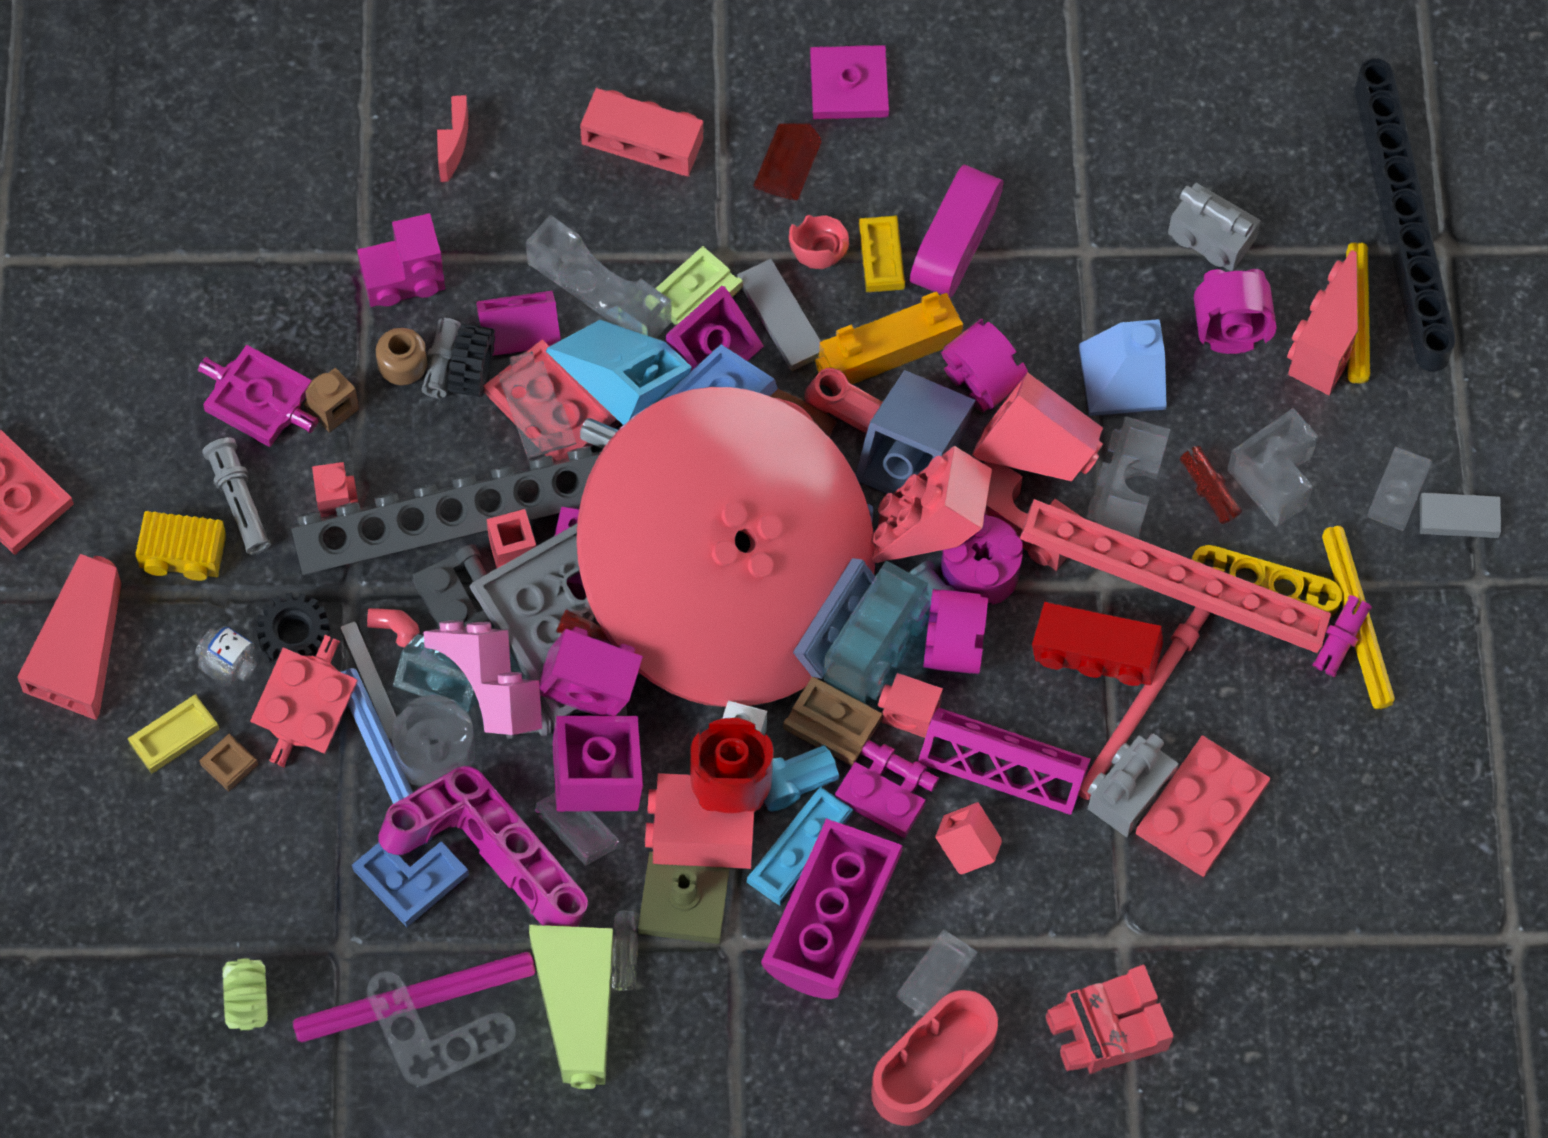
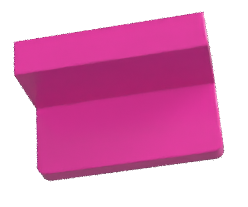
(520, 321)

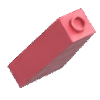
(76, 640)

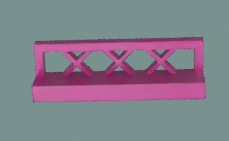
(1009, 747)

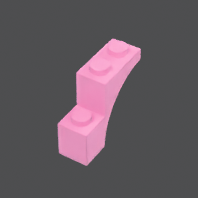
(483, 654)

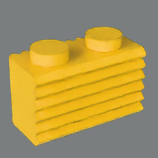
(180, 545)

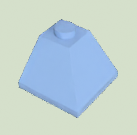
(1125, 369)

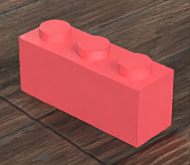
(642, 131)

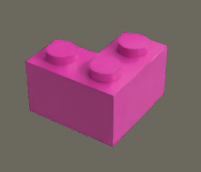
(404, 266)

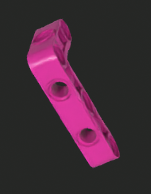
(495, 831)

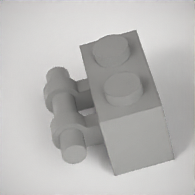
(1213, 227)
(1132, 784)

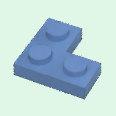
(414, 888)

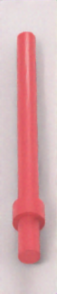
(1182, 640)

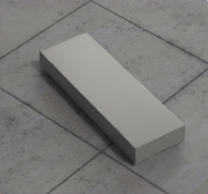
(780, 314)

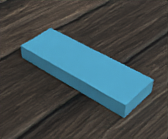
(785, 861)

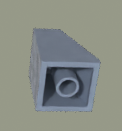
(911, 430)

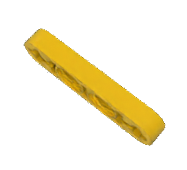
(1270, 572)

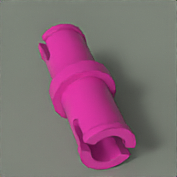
(1342, 635)

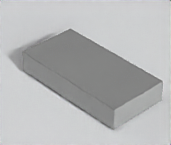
(1460, 515)

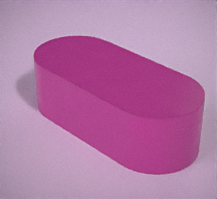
(956, 231)

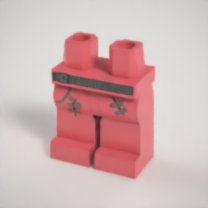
(1111, 1022)

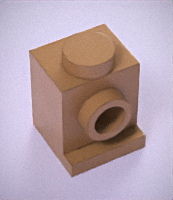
(326, 394)

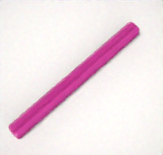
(421, 994)

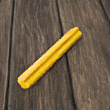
(1360, 355)

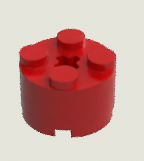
(731, 766)

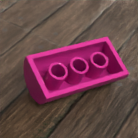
(830, 910)

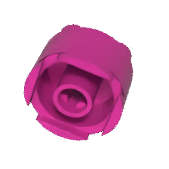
(1234, 310)
(984, 363)
(985, 562)
(955, 631)

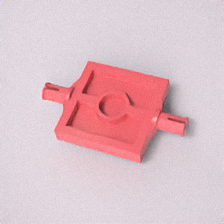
(304, 701)

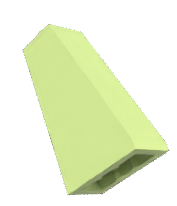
(576, 991)

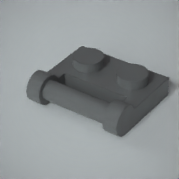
(444, 591)

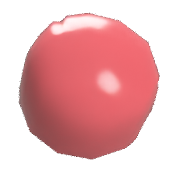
(819, 241)

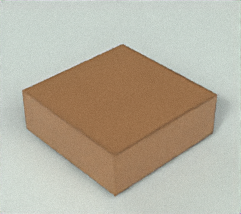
(228, 762)

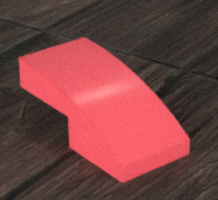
(452, 141)

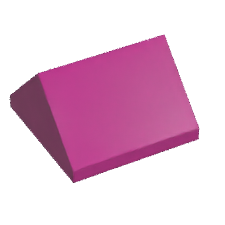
(713, 324)

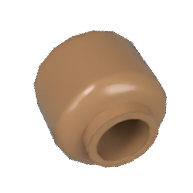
(401, 356)

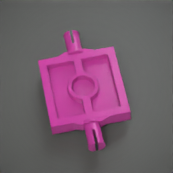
(257, 395)

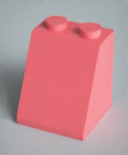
(1040, 434)

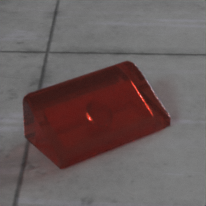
(788, 160)

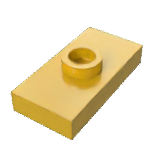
(881, 254)

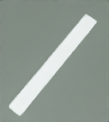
(370, 676)

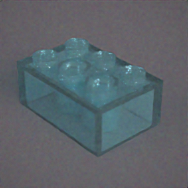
(877, 634)

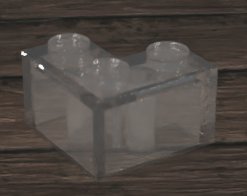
(1269, 464)

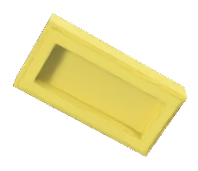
(173, 733)

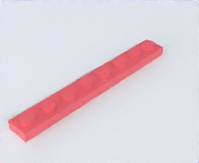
(1175, 576)

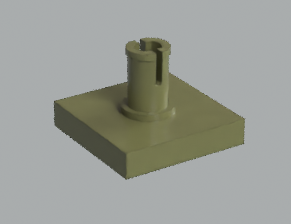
(683, 902)

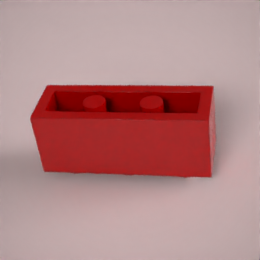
(1097, 644)

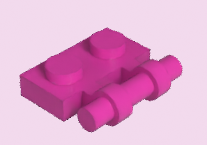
(882, 799)

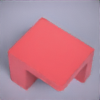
(968, 838)

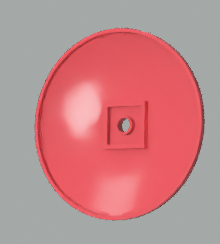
(664, 551)

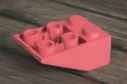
(1327, 337)
(933, 508)

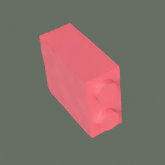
(691, 835)

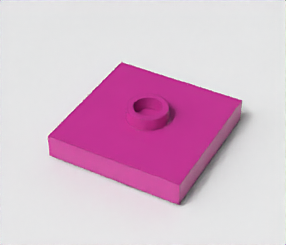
(849, 82)

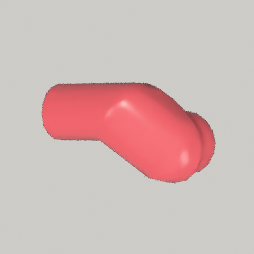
(397, 621)

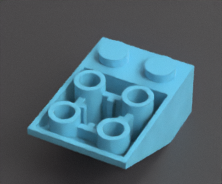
(620, 367)

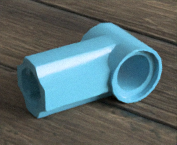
(800, 776)

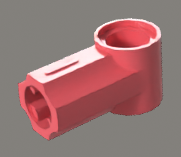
(848, 401)

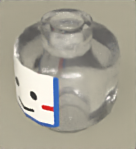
(226, 656)

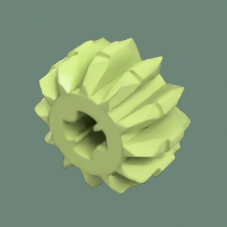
(245, 994)

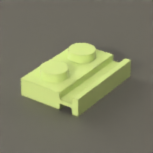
(696, 282)

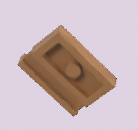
(832, 720)

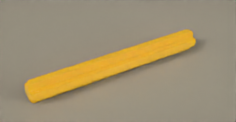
(1367, 644)

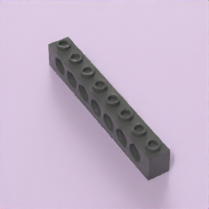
(317, 556)

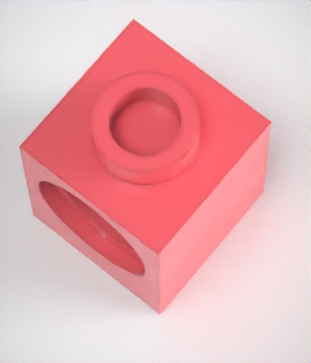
(909, 704)

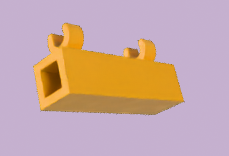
(891, 339)

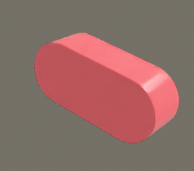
(934, 1057)

